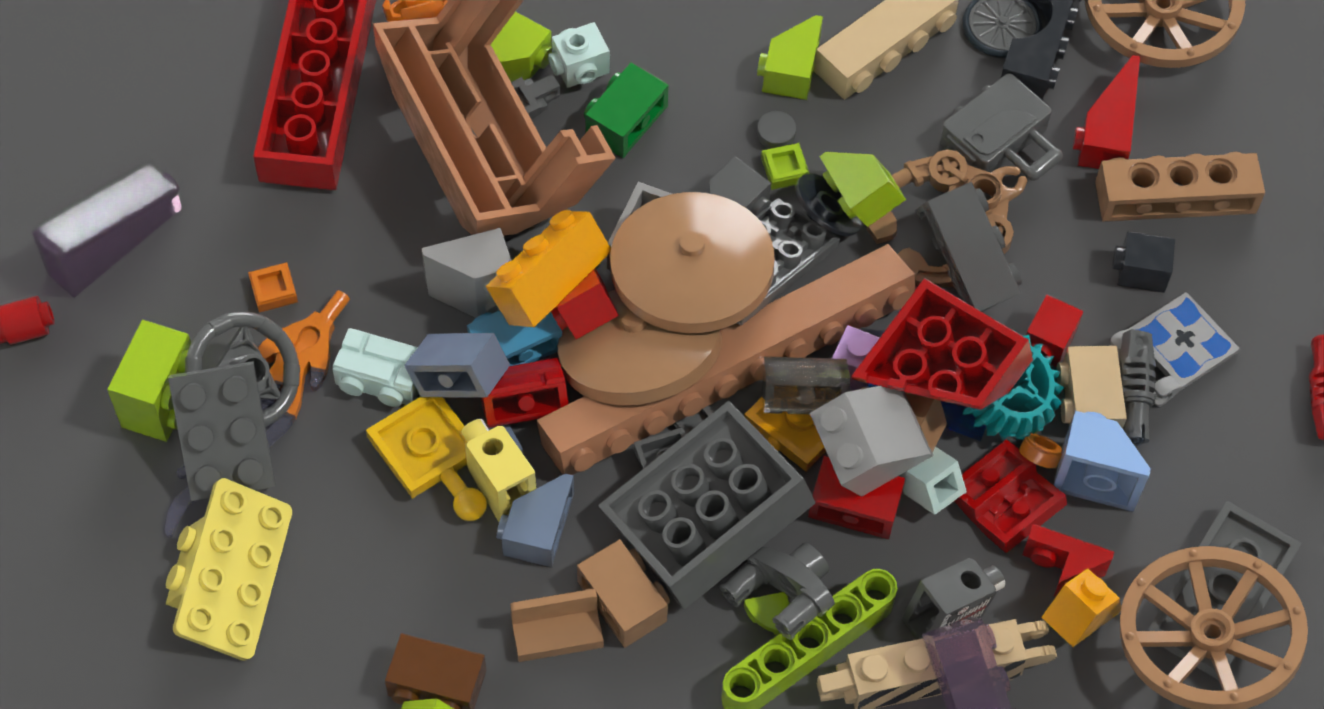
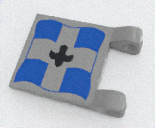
(1184, 345)

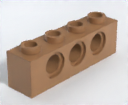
(1200, 196)

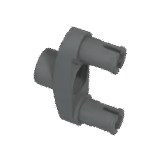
(793, 574)

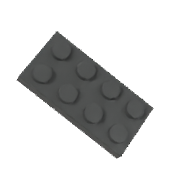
(1242, 532)

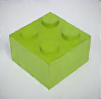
(141, 382)

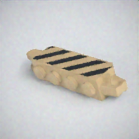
(906, 674)

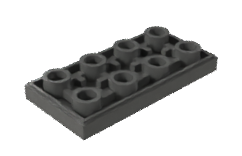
(797, 247)

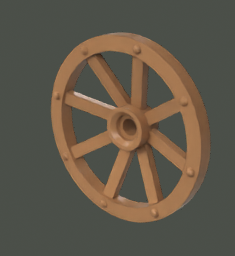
(1165, 14)
(1214, 624)

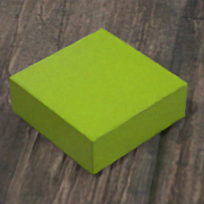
(784, 165)

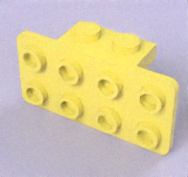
(228, 569)

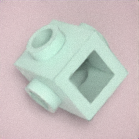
(579, 55)

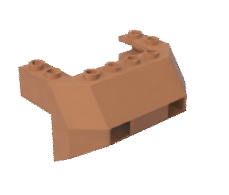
(454, 82)

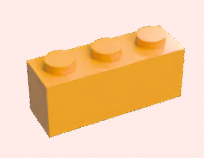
(548, 268)

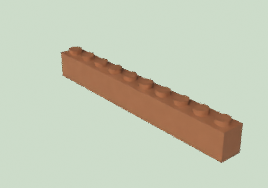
(784, 328)

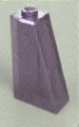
(105, 228)

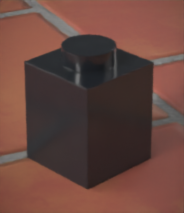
(1144, 261)

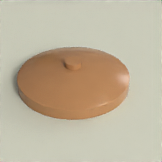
(692, 262)
(635, 360)

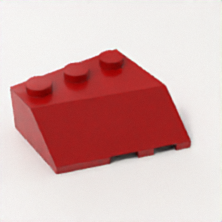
(946, 352)

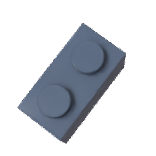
(457, 365)

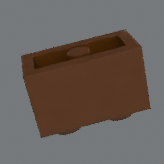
(433, 671)

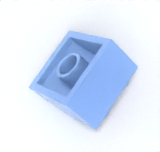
(1101, 463)

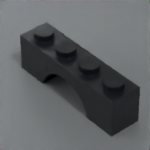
(1034, 56)

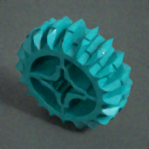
(1032, 396)

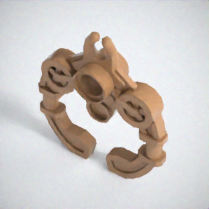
(947, 172)

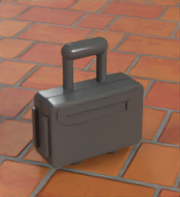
(999, 127)

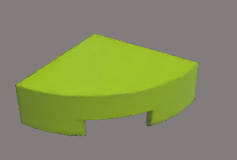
(764, 608)

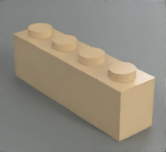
(880, 42)

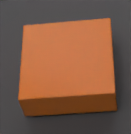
(273, 287)

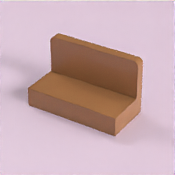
(556, 625)

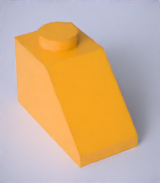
(1082, 607)

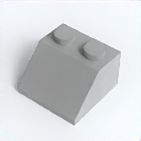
(462, 269)
(870, 437)

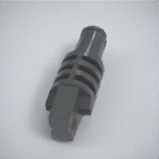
(1137, 380)

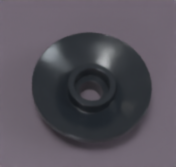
(823, 205)

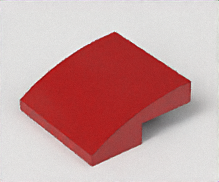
(1008, 496)

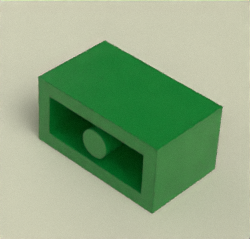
(627, 108)

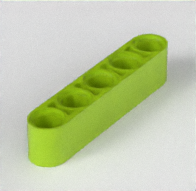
(802, 660)

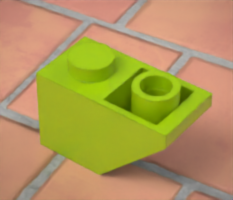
(864, 184)

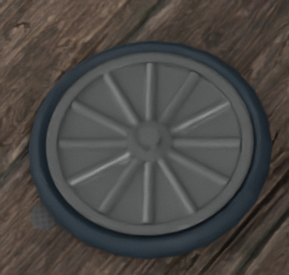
(994, 24)

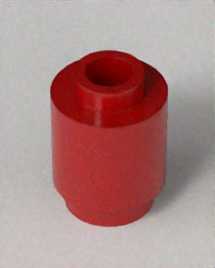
(25, 320)

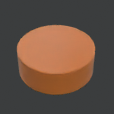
(1041, 450)

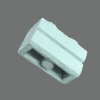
(375, 367)

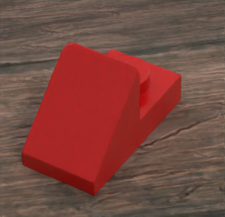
(1070, 554)

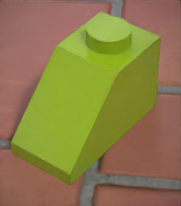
(522, 47)
(791, 60)

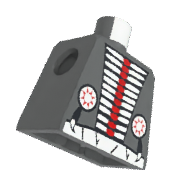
(952, 596)

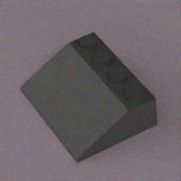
(707, 504)

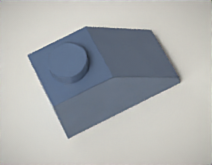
(537, 522)

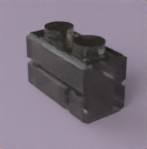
(802, 383)

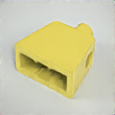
(497, 466)

